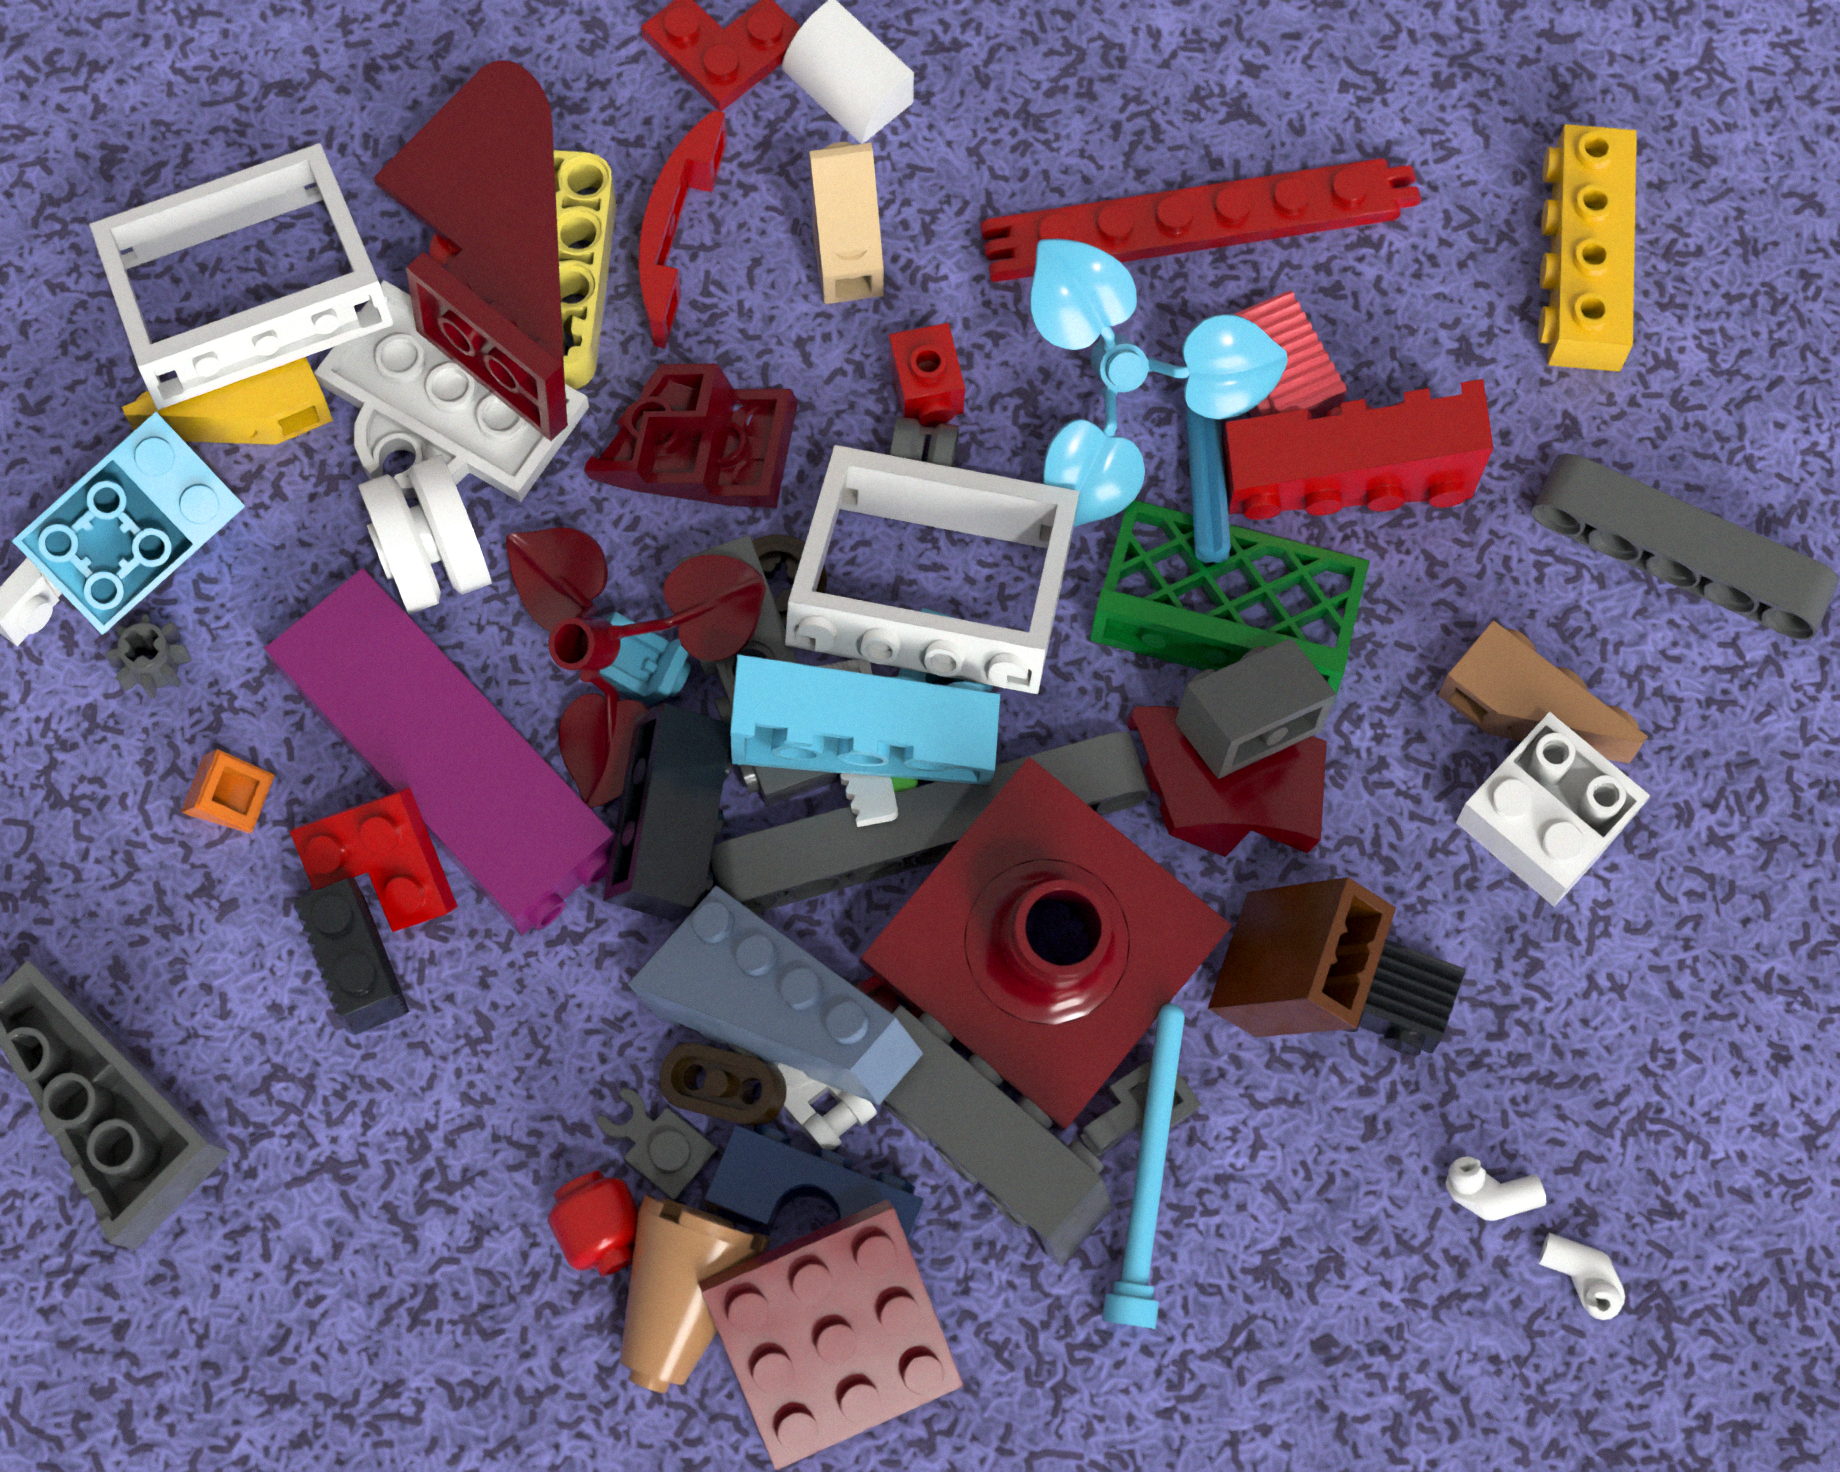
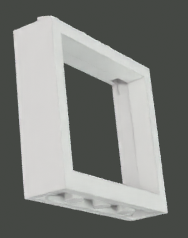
(258, 336)
(945, 500)

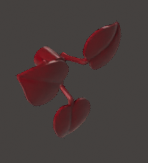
(559, 574)

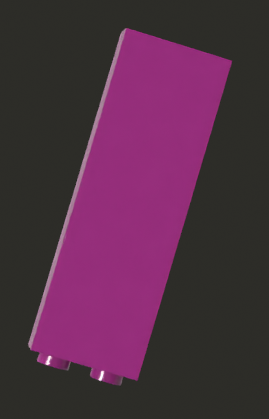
(431, 730)

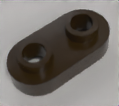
(726, 1085)

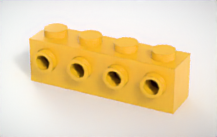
(1590, 248)

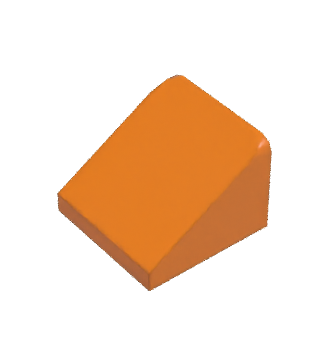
(227, 791)

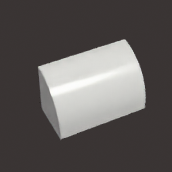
(848, 71)

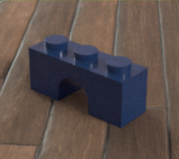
(765, 1174)

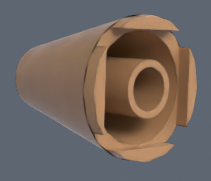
(665, 1310)

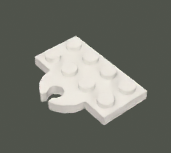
(432, 407)

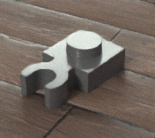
(664, 1150)

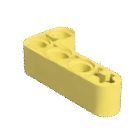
(584, 269)

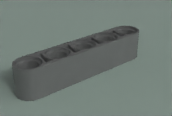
(1685, 546)

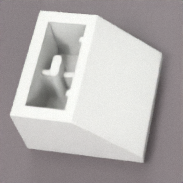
(1551, 808)

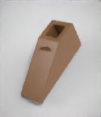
(1511, 688)

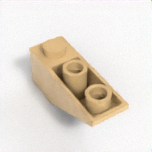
(846, 222)

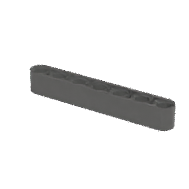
(834, 854)

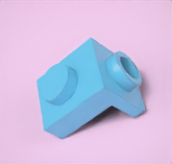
(647, 665)

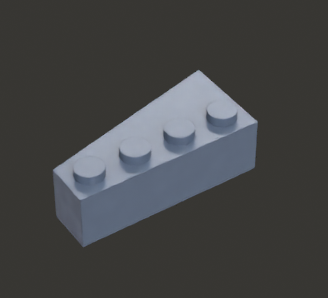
(769, 996)

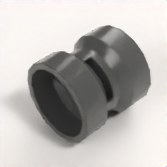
(911, 439)

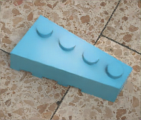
(862, 723)

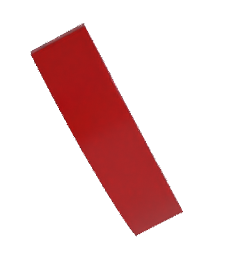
(694, 166)

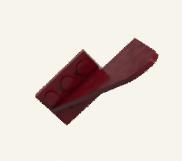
(489, 190)

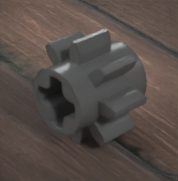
(139, 669)

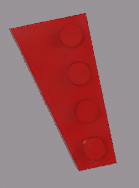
(1359, 455)

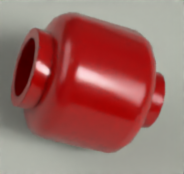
(595, 1223)

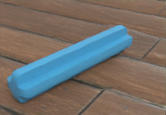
(1208, 488)

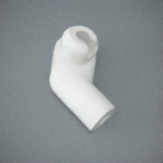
(1489, 1198)
(1590, 1272)

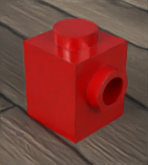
(927, 374)

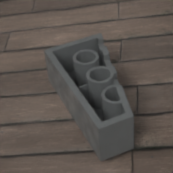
(113, 1118)
(998, 1141)

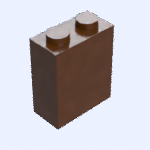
(1302, 958)

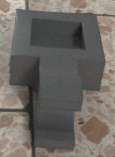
(1130, 1100)

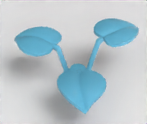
(1078, 297)

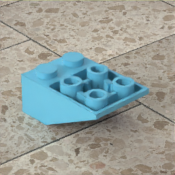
(128, 523)

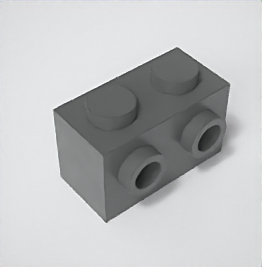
(1254, 707)

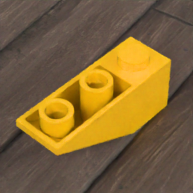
(249, 411)

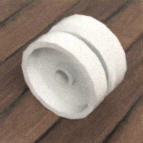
(424, 534)

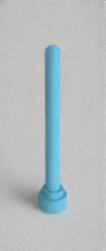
(1132, 1297)

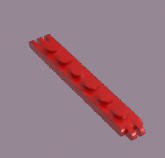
(1208, 215)

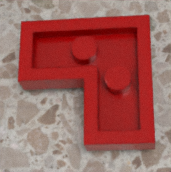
(720, 60)
(390, 845)

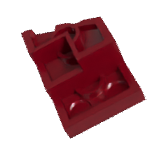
(692, 444)
(1270, 797)

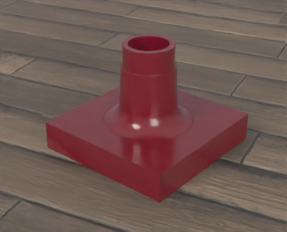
(967, 957)

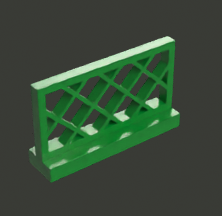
(1207, 638)

